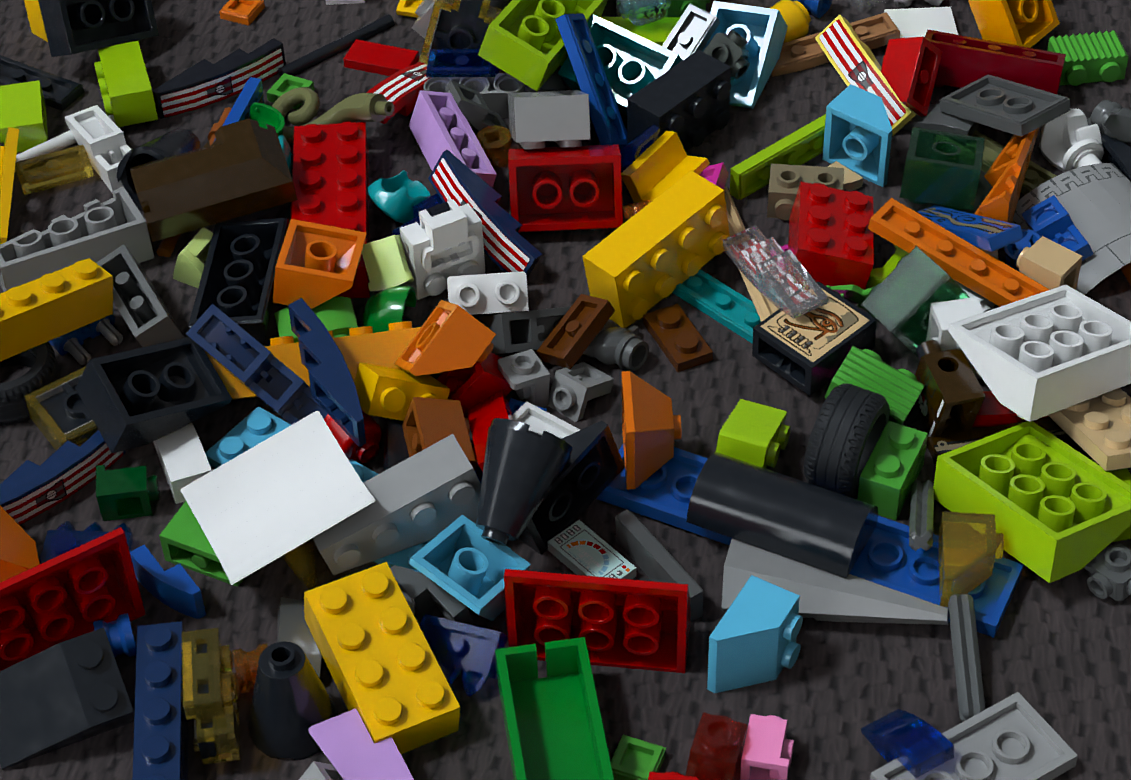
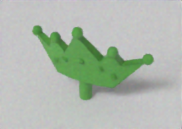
(853, 293)

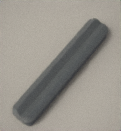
(921, 515)
(966, 655)

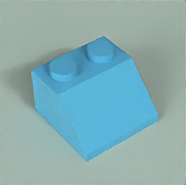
(858, 134)
(469, 566)
(754, 637)

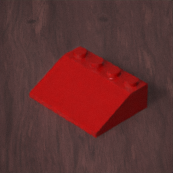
(67, 596)
(621, 619)

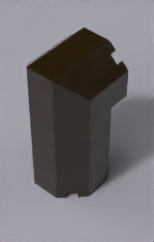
(214, 183)

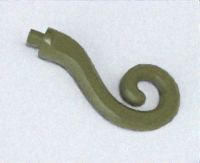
(356, 108)

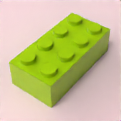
(527, 38)

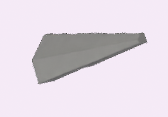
(824, 593)

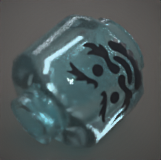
(643, 11)

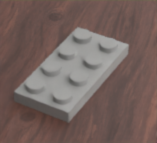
(997, 744)

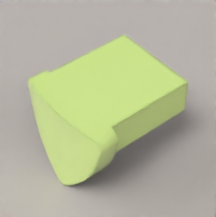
(191, 259)
(386, 263)

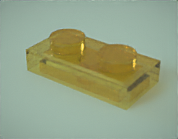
(53, 169)

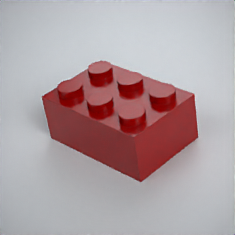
(566, 187)
(832, 234)

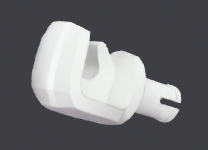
(1070, 142)

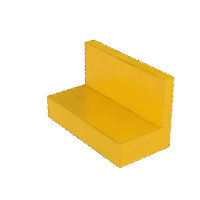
(660, 168)

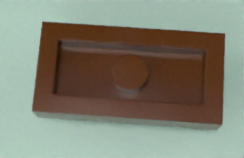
(576, 331)
(677, 337)

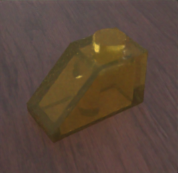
(966, 552)

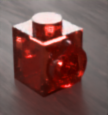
(716, 748)

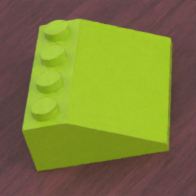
(1044, 497)

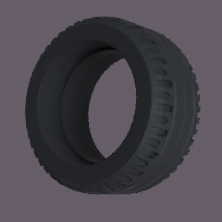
(42, 372)
(845, 438)

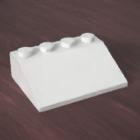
(1047, 351)

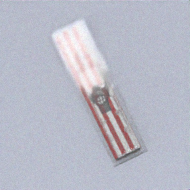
(774, 272)

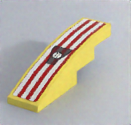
(860, 68)

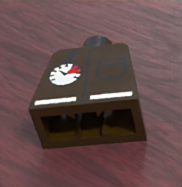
(950, 390)

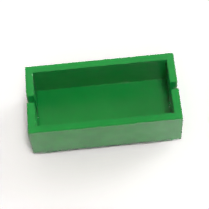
(555, 719)

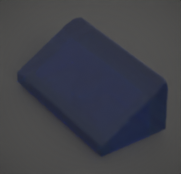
(459, 64)

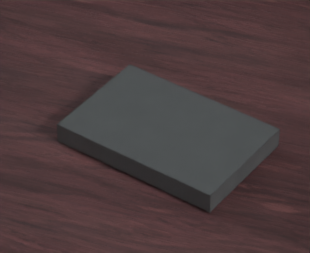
(1005, 105)

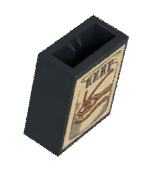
(814, 344)

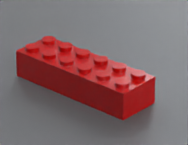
(333, 183)

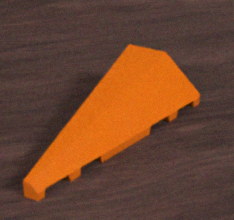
(1007, 178)

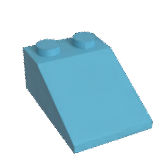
(765, 36)

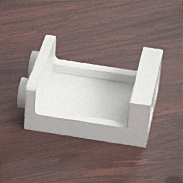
(489, 292)

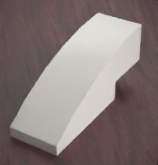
(102, 142)
(182, 459)

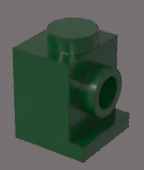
(125, 492)

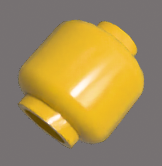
(796, 18)

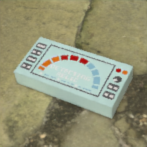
(589, 554)

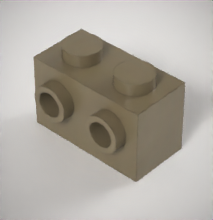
(786, 180)

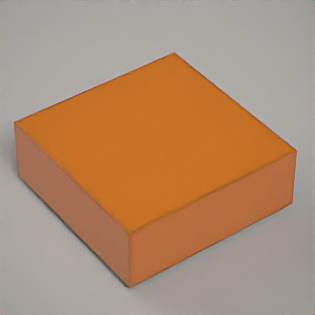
(242, 11)

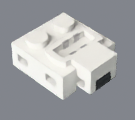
(443, 246)

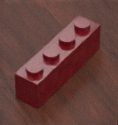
(971, 58)

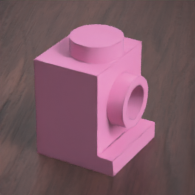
(766, 749)

